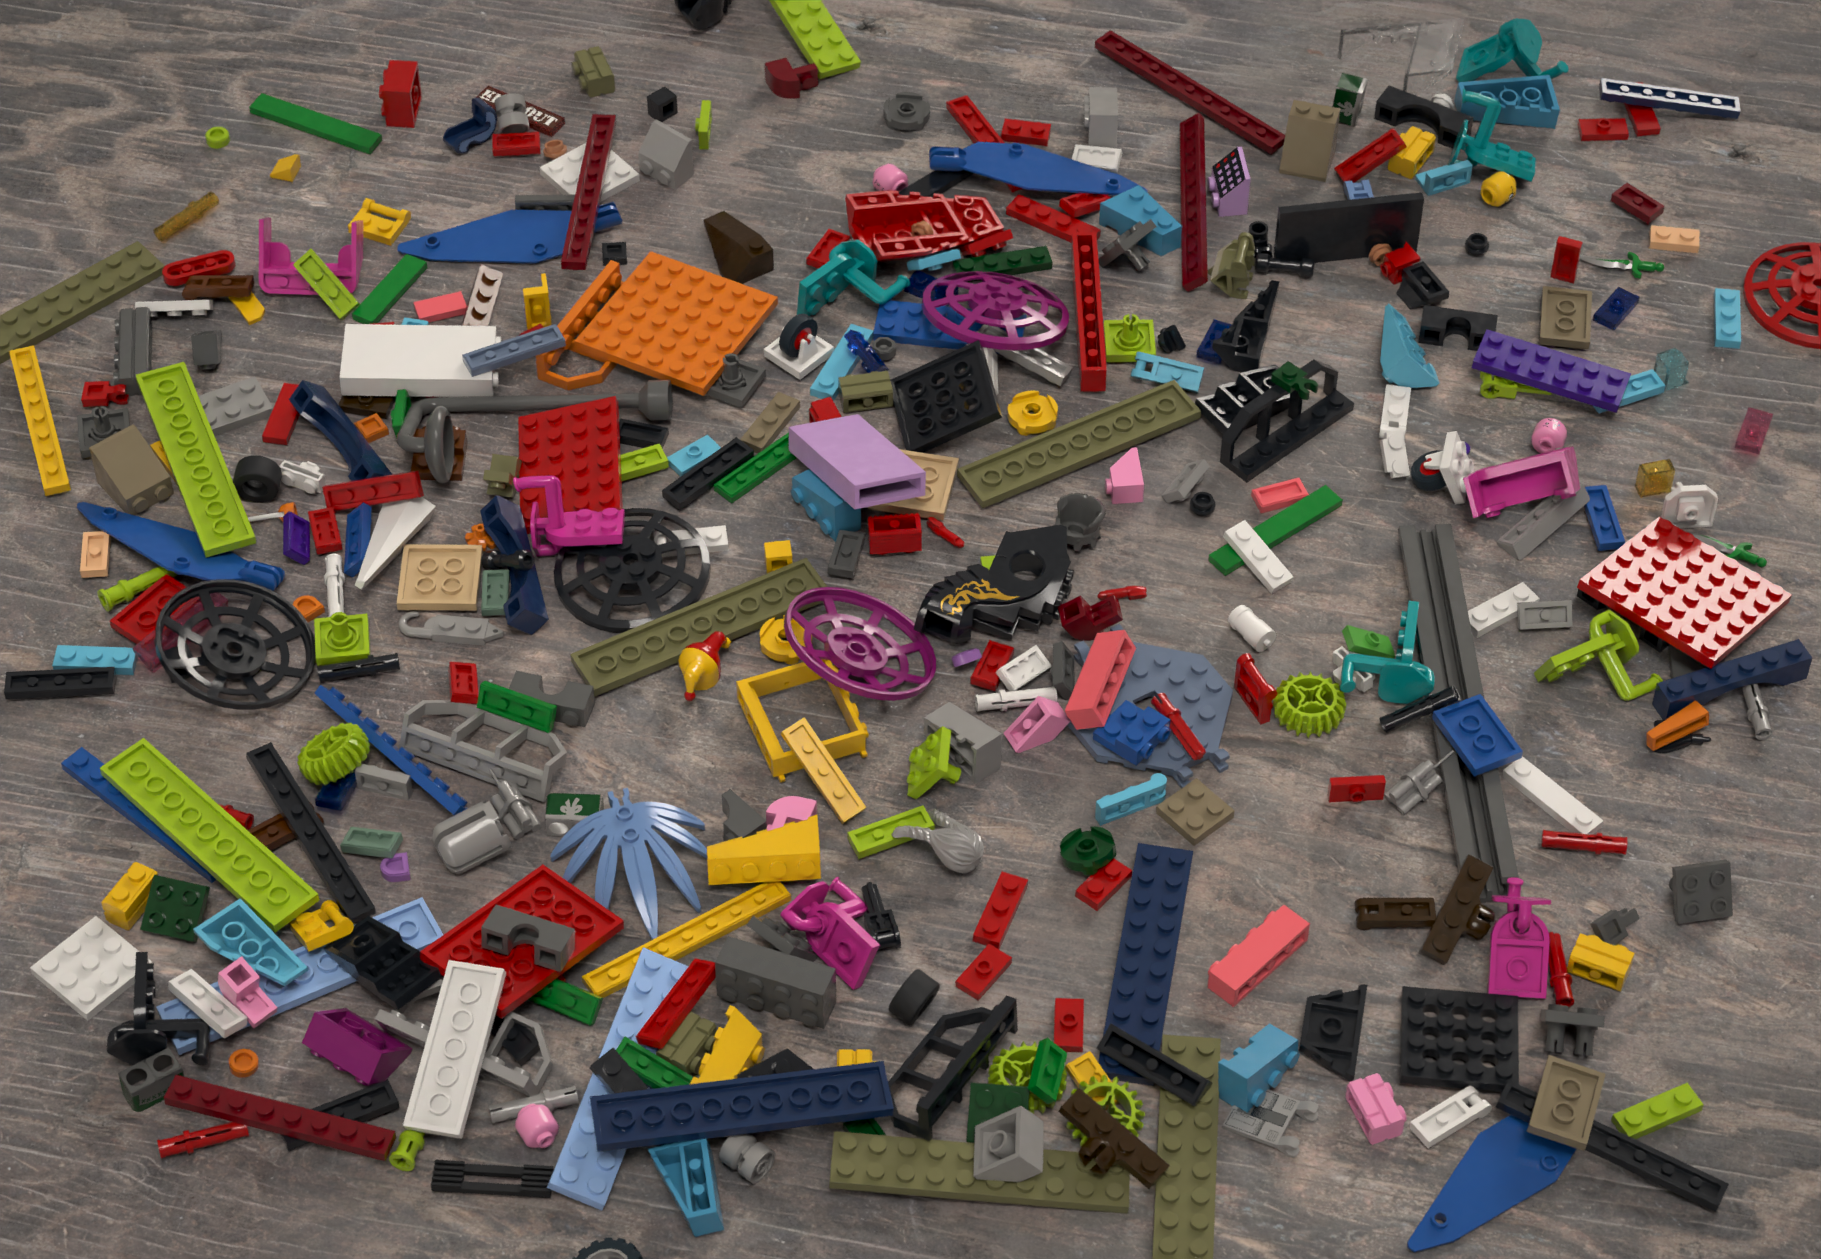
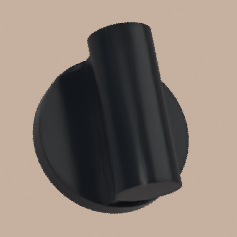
(1171, 339)

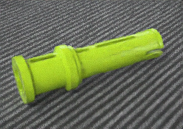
(126, 590)
(412, 1142)

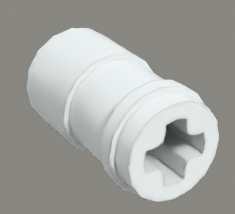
(1252, 628)

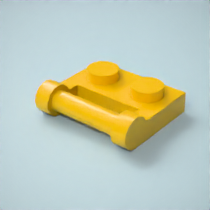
(379, 228)
(313, 931)

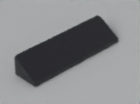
(1154, 1065)

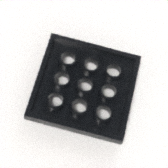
(926, 377)
(1445, 1049)

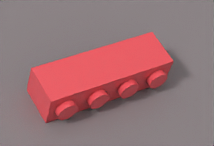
(1100, 679)
(1258, 955)

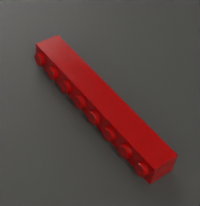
(1088, 312)

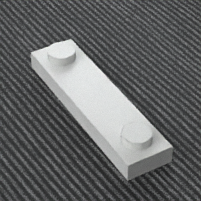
(1551, 797)

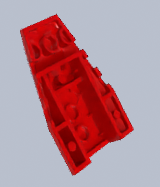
(885, 222)

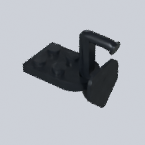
(144, 1035)

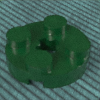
(1097, 852)

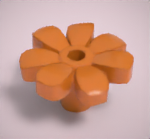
(479, 537)

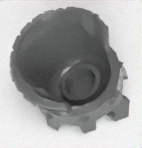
(1082, 518)

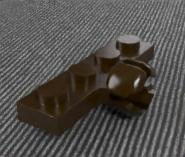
(1460, 912)
(1111, 1141)

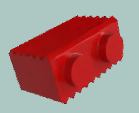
(894, 533)

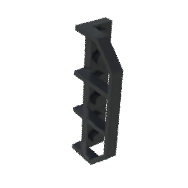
(1289, 436)
(967, 1061)

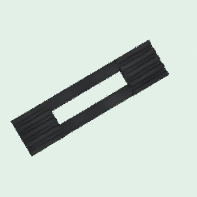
(449, 1177)

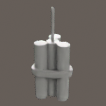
(1415, 785)
(514, 809)

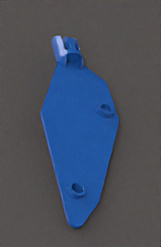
(1029, 168)
(505, 237)
(178, 548)
(1492, 1177)

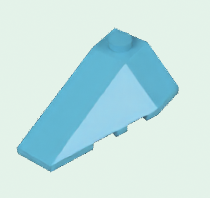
(1401, 354)
(242, 933)

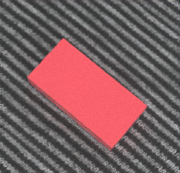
(440, 307)
(1279, 495)

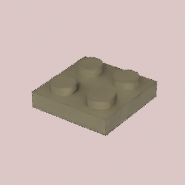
(1195, 811)

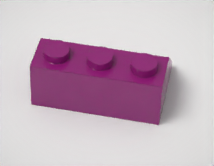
(355, 1045)

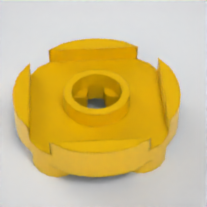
(1026, 423)
(774, 646)

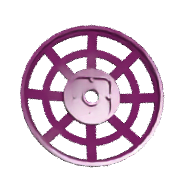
(998, 302)
(857, 650)

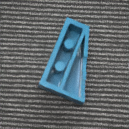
(1257, 1067)
(692, 1182)

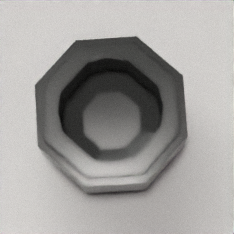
(884, 348)

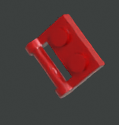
(1254, 688)

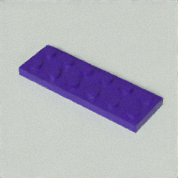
(1551, 370)

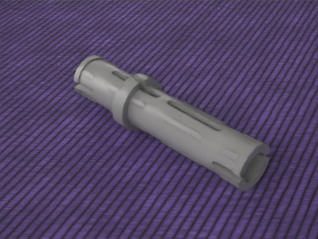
(1757, 712)
(552, 1100)

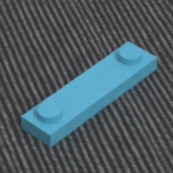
(838, 365)

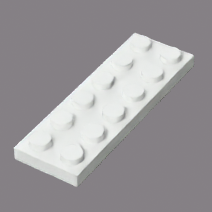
(454, 1049)

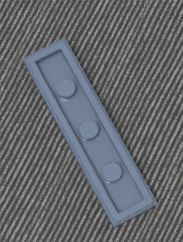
(514, 350)

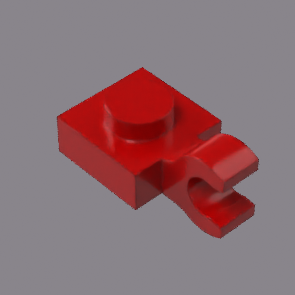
(100, 392)

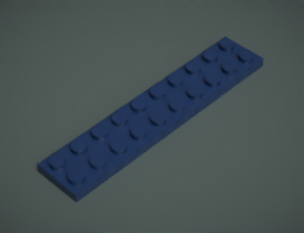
(1147, 950)
(740, 1106)

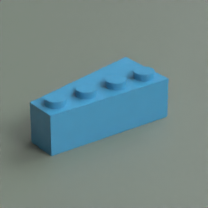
(1522, 100)

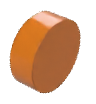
(243, 1063)

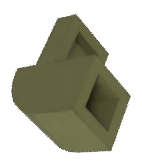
(501, 475)

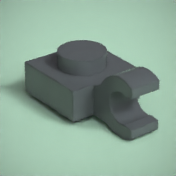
(1613, 924)

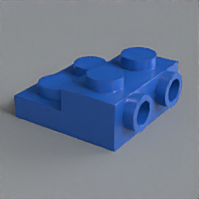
(1133, 732)

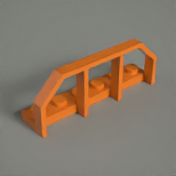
(573, 324)

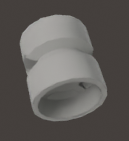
(511, 114)
(747, 1156)

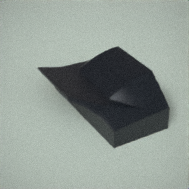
(1421, 286)

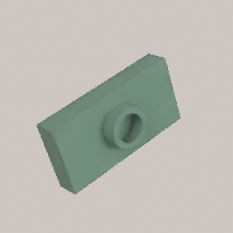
(494, 591)
(371, 842)

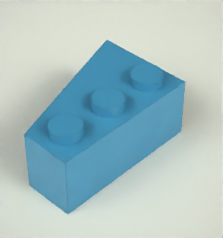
(1137, 205)
(824, 504)

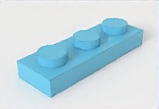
(1727, 318)
(1640, 387)
(73, 657)

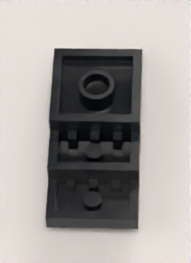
(1231, 397)
(383, 962)

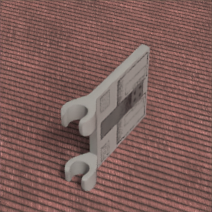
(1271, 1120)

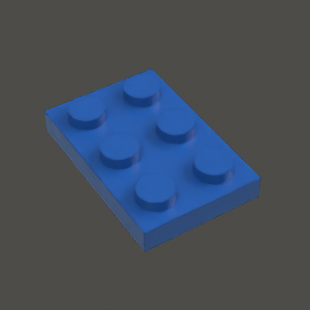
(1477, 735)

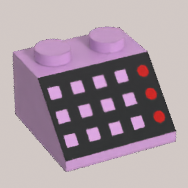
(1230, 184)

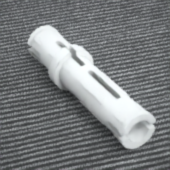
(334, 581)
(1004, 700)

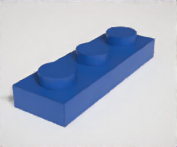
(1603, 519)
(357, 538)

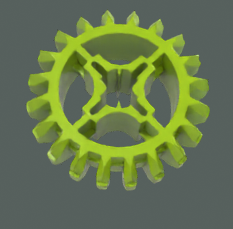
(1309, 712)
(333, 753)
(1017, 1066)
(1119, 1093)

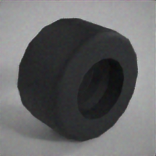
(257, 478)
(914, 997)

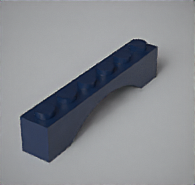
(322, 411)
(506, 527)
(1777, 665)

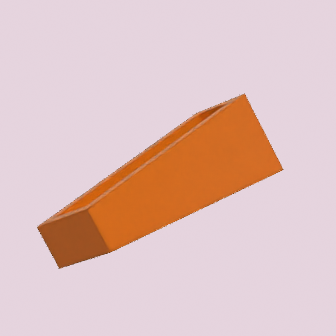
(1678, 725)

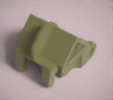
(1232, 264)

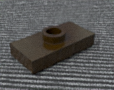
(367, 405)

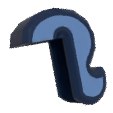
(474, 130)

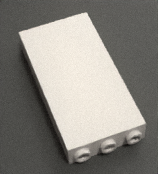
(414, 358)

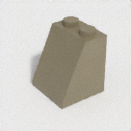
(1310, 140)
(130, 471)

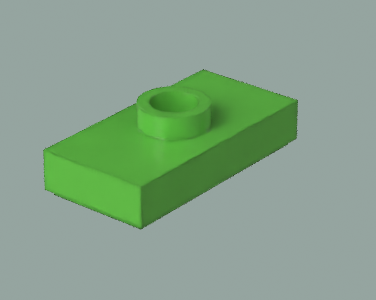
(1368, 642)

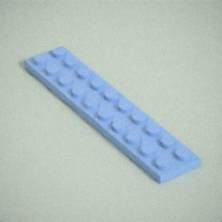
(323, 975)
(581, 1169)

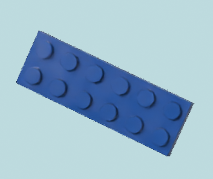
(908, 325)

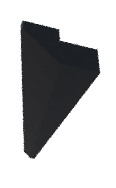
(1245, 339)

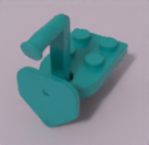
(1516, 41)
(1489, 154)
(847, 264)
(1401, 677)

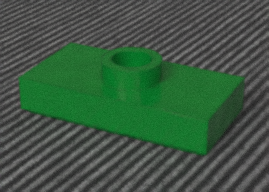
(402, 406)

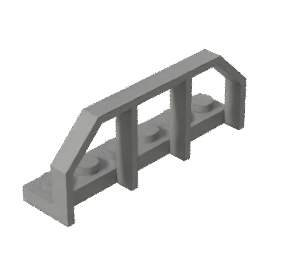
(475, 760)
(491, 1066)

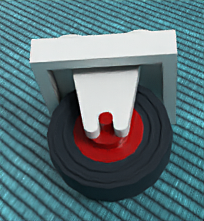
(799, 347)
(1444, 468)

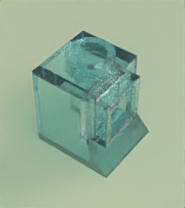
(1674, 366)

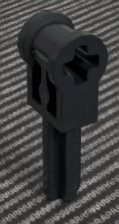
(879, 922)

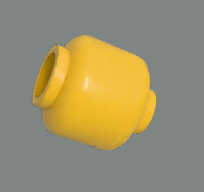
(1498, 189)

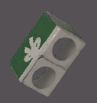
(1350, 98)
(567, 810)

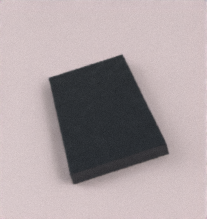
(1347, 227)

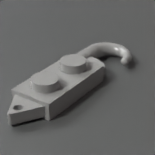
(452, 629)

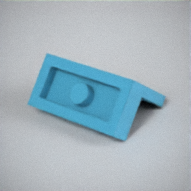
(1445, 177)

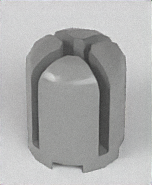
(470, 838)

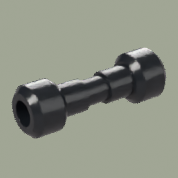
(1265, 263)
(521, 560)

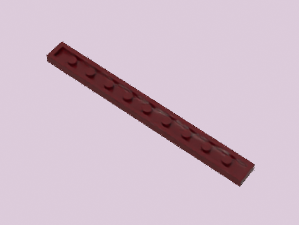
(1190, 92)
(588, 192)
(1193, 203)

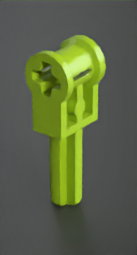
(1504, 388)

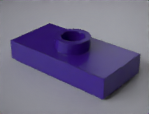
(296, 538)

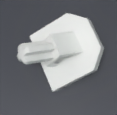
(1690, 506)

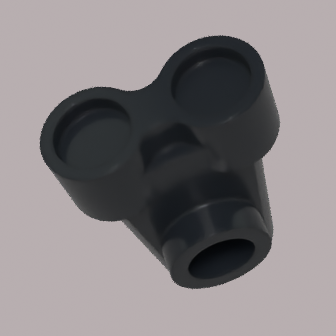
(1259, 231)

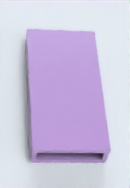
(857, 461)

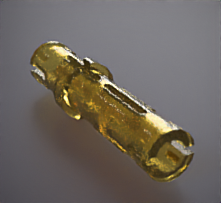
(194, 211)

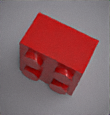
(401, 93)

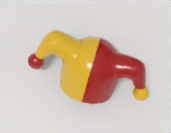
(702, 664)

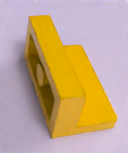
(537, 305)

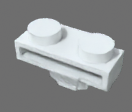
(1394, 454)
(304, 477)
(1363, 680)

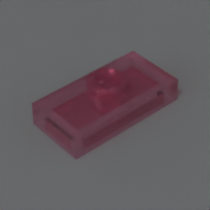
(1753, 430)

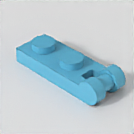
(1166, 370)
(1131, 799)

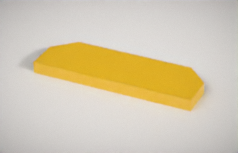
(249, 308)

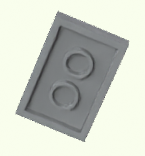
(235, 405)

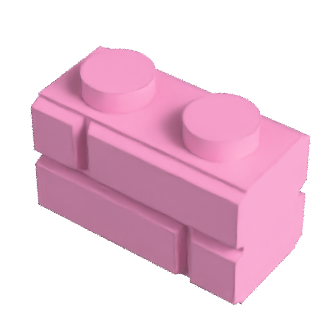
(1375, 1108)

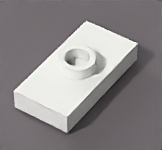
(1099, 157)
(1023, 669)

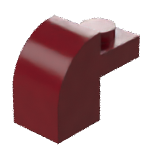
(788, 82)
(1085, 620)

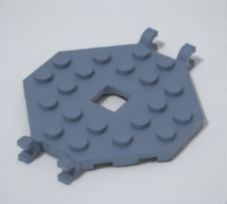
(1190, 686)

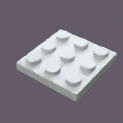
(565, 172)
(89, 968)

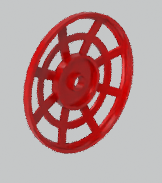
(1801, 288)

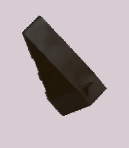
(738, 248)

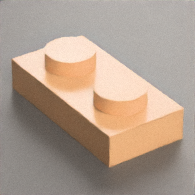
(1674, 239)
(95, 554)

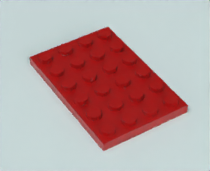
(579, 449)
(538, 895)

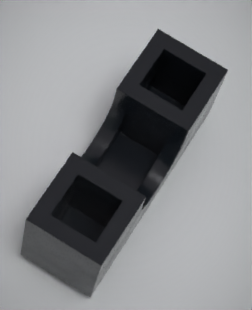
(1441, 322)

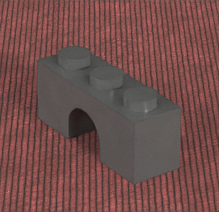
(573, 703)
(509, 928)

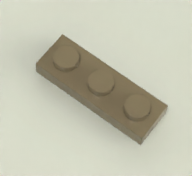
(771, 422)

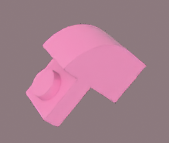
(789, 810)
(241, 988)

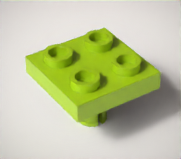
(1127, 337)
(341, 638)
(930, 763)

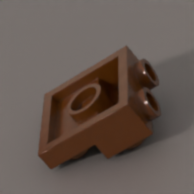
(460, 448)

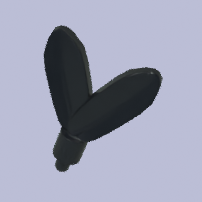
(1685, 741)

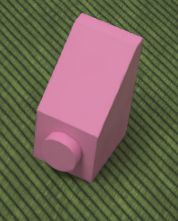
(1126, 479)
(1037, 725)

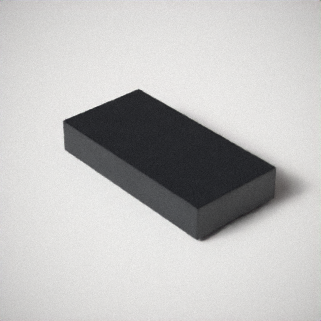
(642, 434)

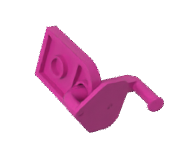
(568, 528)
(833, 929)
(1519, 959)

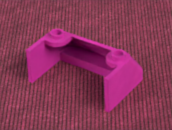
(280, 276)
(1522, 481)

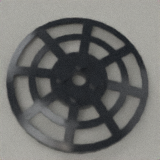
(634, 576)
(236, 636)

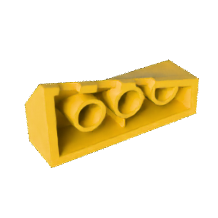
(768, 856)
(734, 1050)

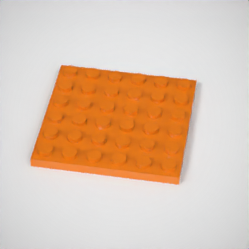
(676, 322)

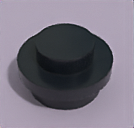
(1477, 244)
(1202, 504)

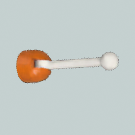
(285, 508)

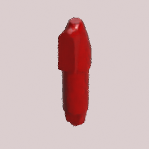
(940, 530)
(1130, 592)

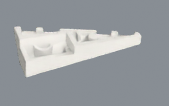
(394, 528)

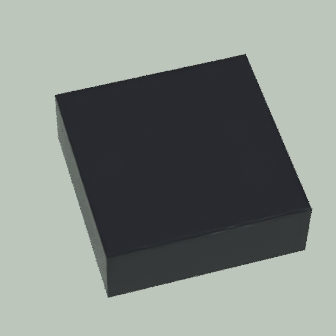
(614, 251)

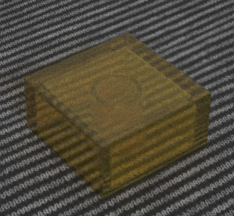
(1655, 478)

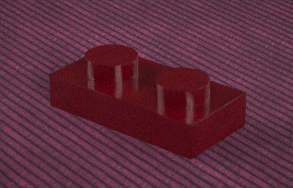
(1637, 203)

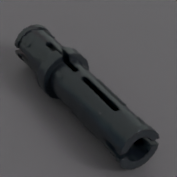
(327, 673)
(1419, 709)

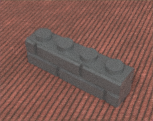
(133, 347)

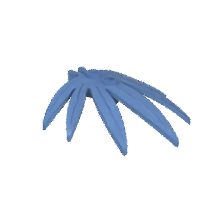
(629, 829)

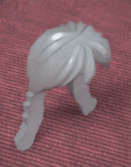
(954, 844)

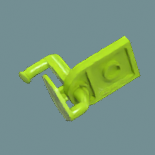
(1613, 650)

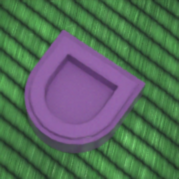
(966, 657)
(395, 868)

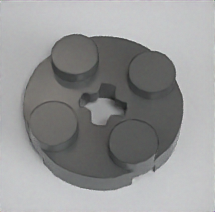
(897, 118)

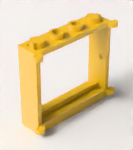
(785, 762)

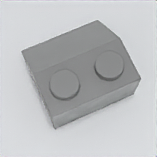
(666, 155)
(1009, 1147)

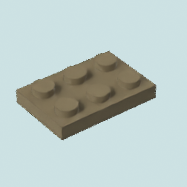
(1565, 317)
(1566, 1102)

